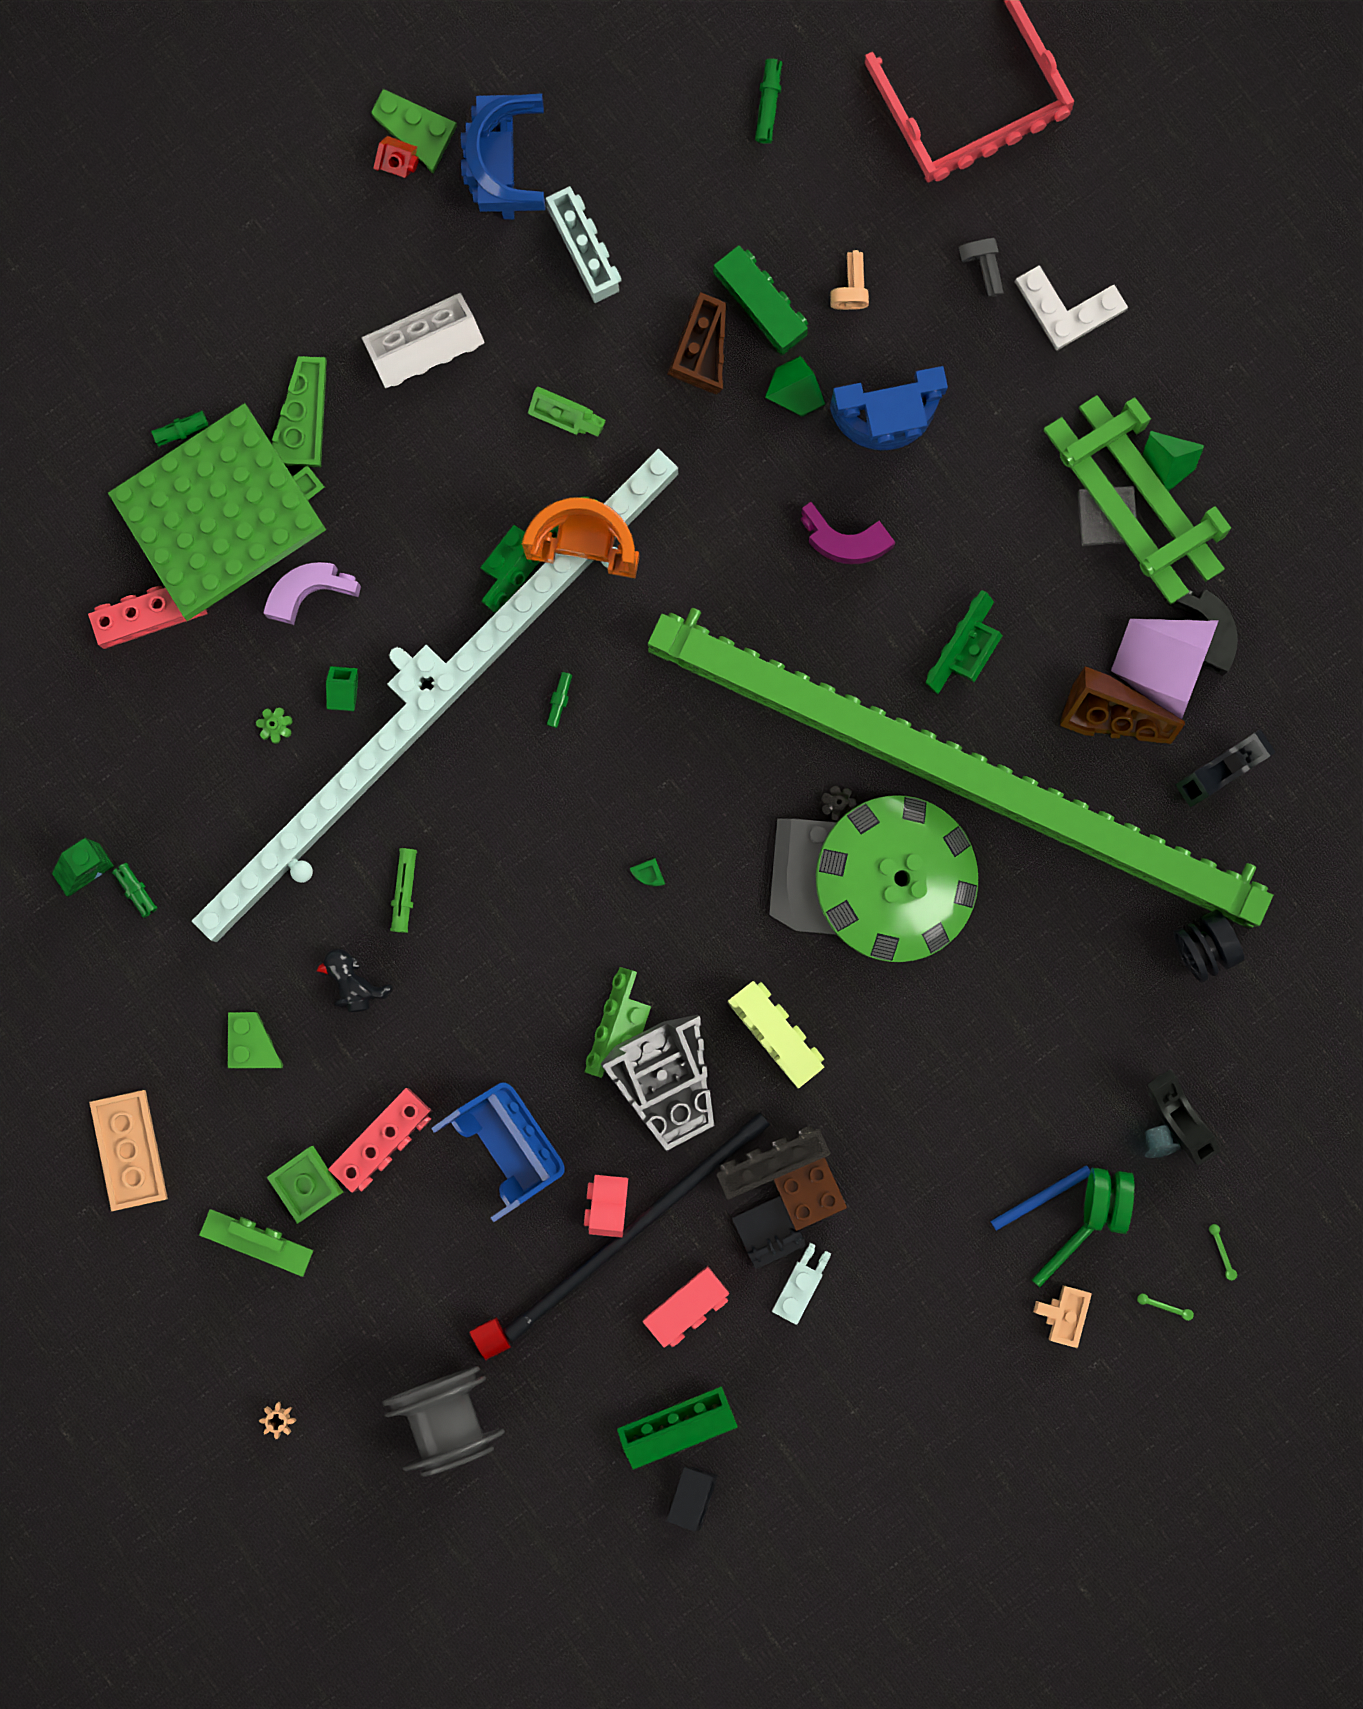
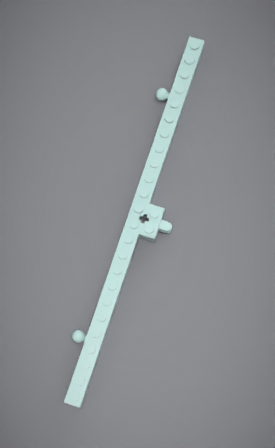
(419, 712)

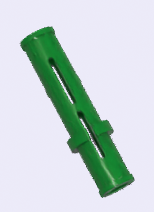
(769, 95)

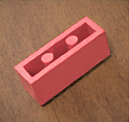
(686, 1308)

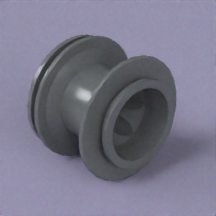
(443, 1422)

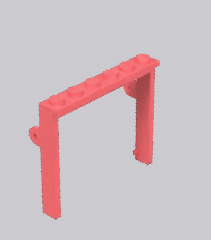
(990, 143)

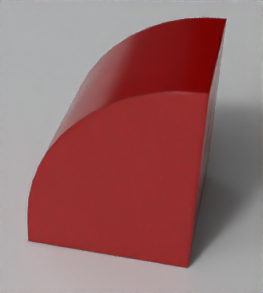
(490, 1338)

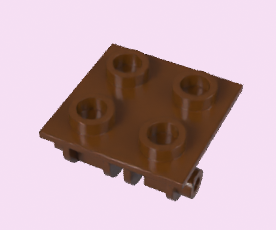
(810, 1194)

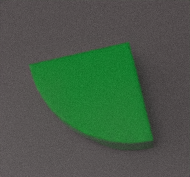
(648, 873)

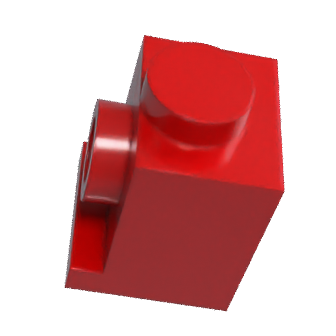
(403, 151)

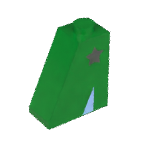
(81, 865)

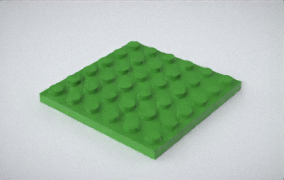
(216, 512)

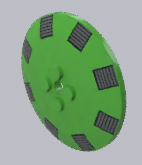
(859, 885)

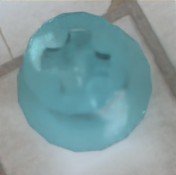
(1160, 1142)

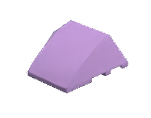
(1164, 659)

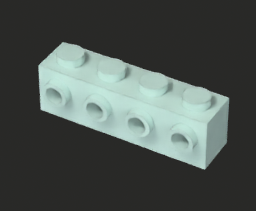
(582, 244)

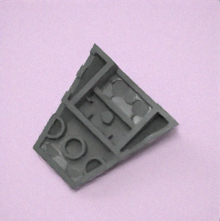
(665, 1079)

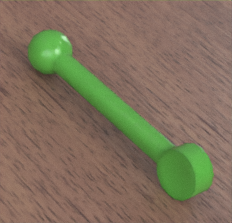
(1230, 1273)
(1186, 1314)

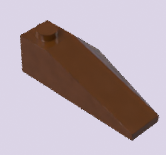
(1110, 707)

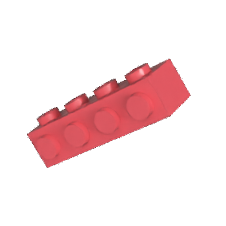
(135, 617)
(380, 1140)

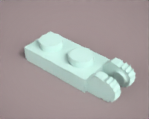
(800, 1287)

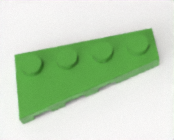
(302, 416)

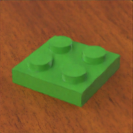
(305, 1184)

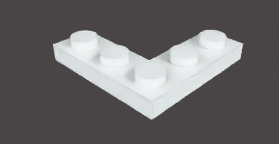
(1064, 325)

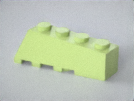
(775, 1033)

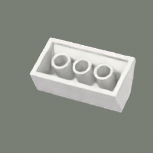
(423, 340)

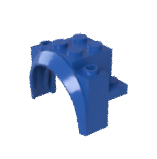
(490, 154)

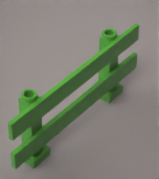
(1188, 539)

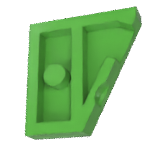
(249, 1043)

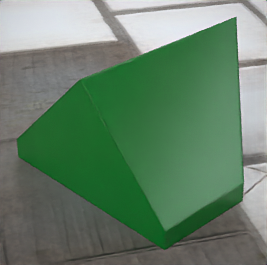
(795, 388)
(1171, 458)

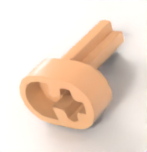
(854, 295)

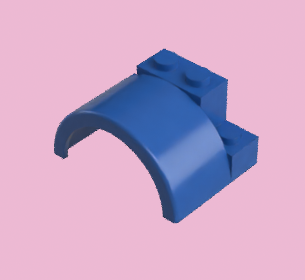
(892, 414)

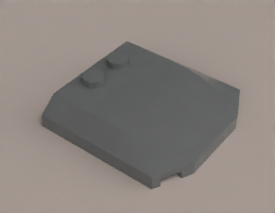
(794, 875)

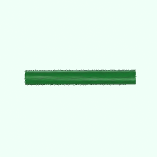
(1061, 1256)

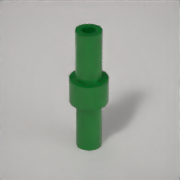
(559, 699)

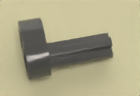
(984, 251)

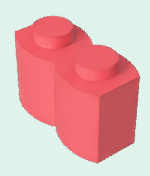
(607, 1206)

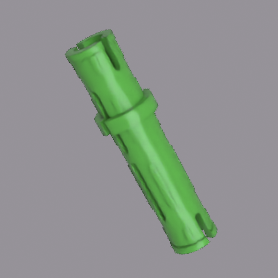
(403, 892)

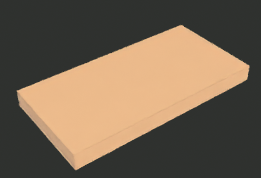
(128, 1150)

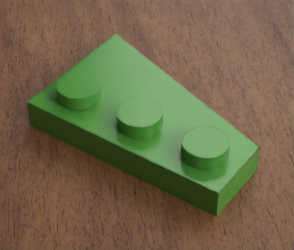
(415, 126)

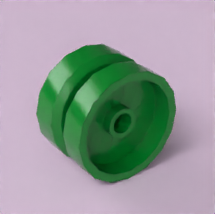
(1109, 1200)

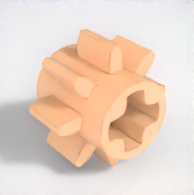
(272, 1426)

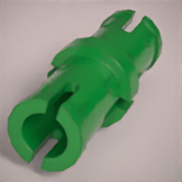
(180, 428)
(135, 890)

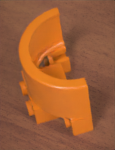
(584, 531)

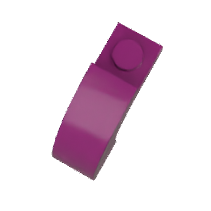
(845, 548)

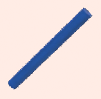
(1040, 1198)

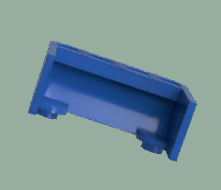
(512, 1140)

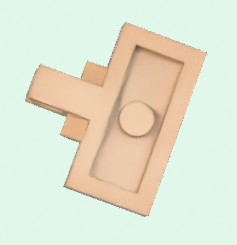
(1066, 1315)

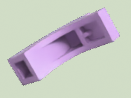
(300, 582)

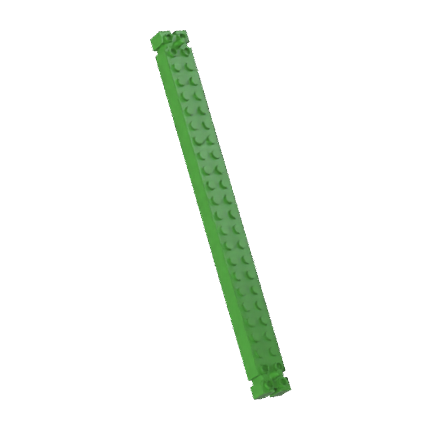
(959, 772)

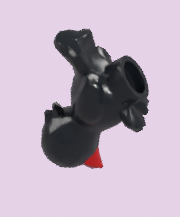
(353, 989)

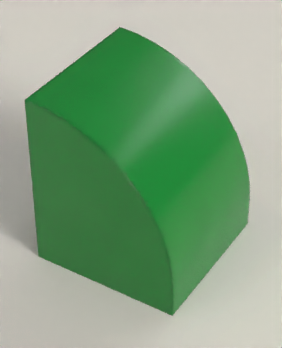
(342, 688)

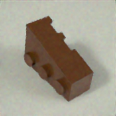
(700, 349)

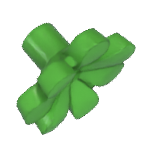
(279, 727)

